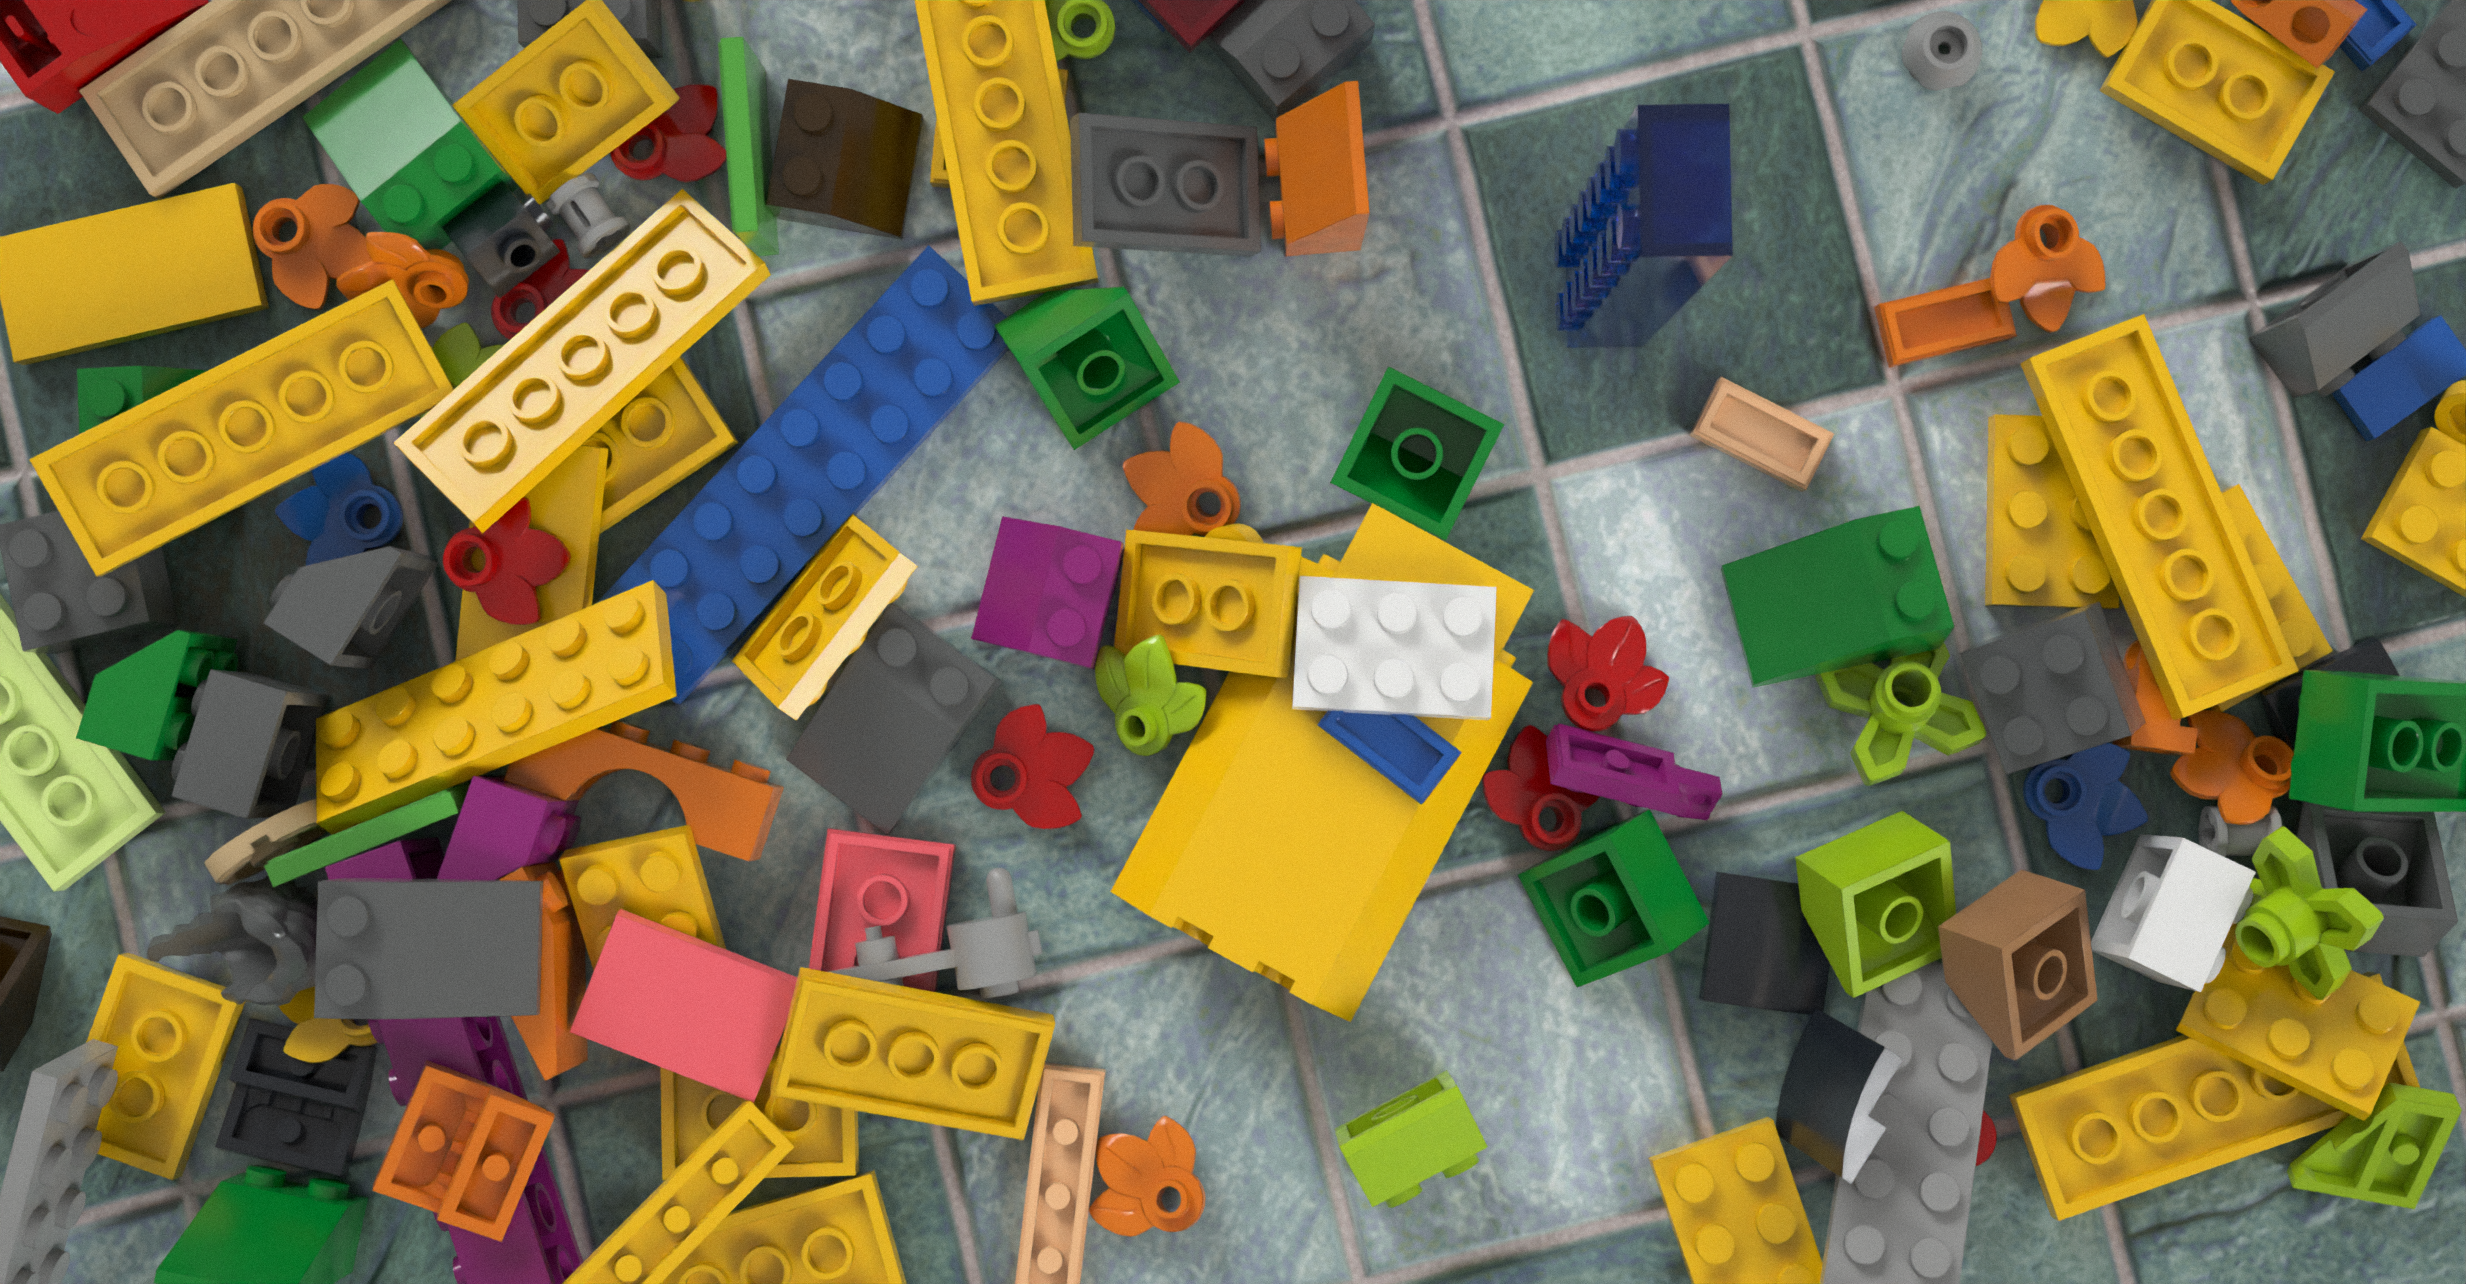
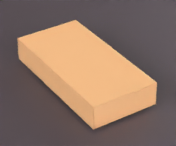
(1761, 434)

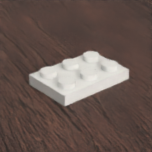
(1394, 648)

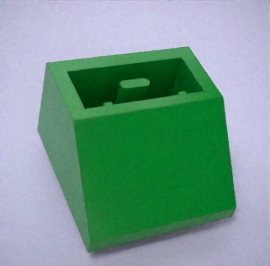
(148, 697)

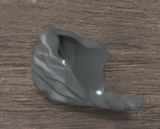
(262, 934)

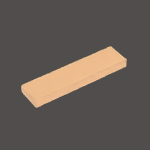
(1060, 1175)

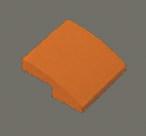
(463, 1150)

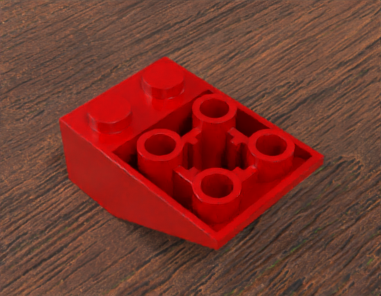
(67, 44)

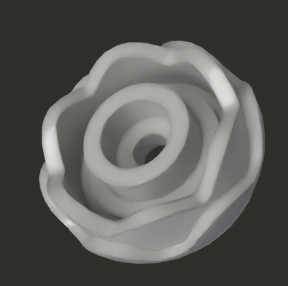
(1931, 67)

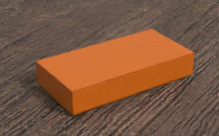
(1942, 322)

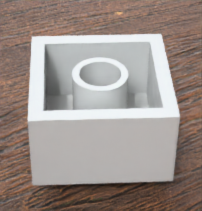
(2173, 911)

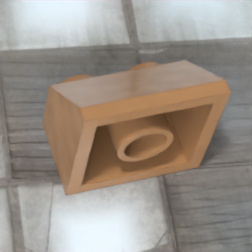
(2021, 960)

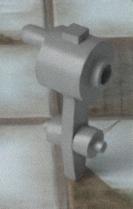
(983, 951)

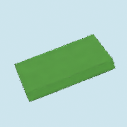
(747, 145)
(367, 835)

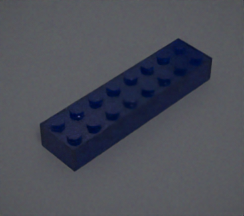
(1647, 226)

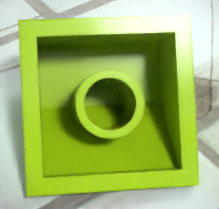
(1878, 900)
(1411, 1141)

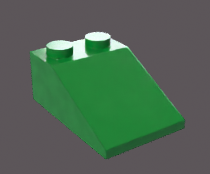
(405, 147)
(1839, 598)
(2380, 743)
(269, 1233)

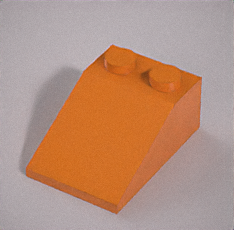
(1320, 174)
(561, 977)

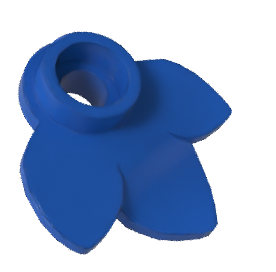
(335, 510)
(2090, 806)

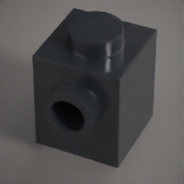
(503, 237)

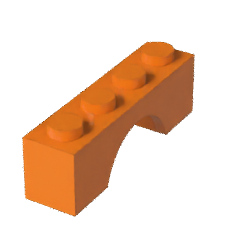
(723, 805)

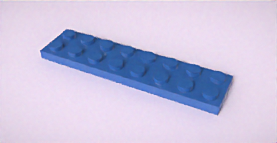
(816, 462)

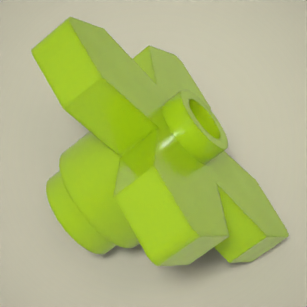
(1887, 737)
(2300, 921)

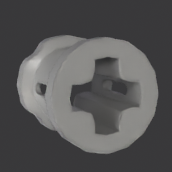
(588, 215)
(2232, 838)

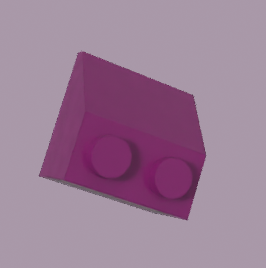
(1048, 591)
(507, 829)

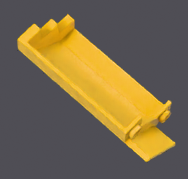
(1287, 839)

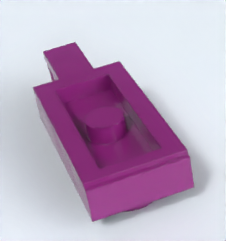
(1629, 773)

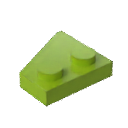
(2385, 1155)

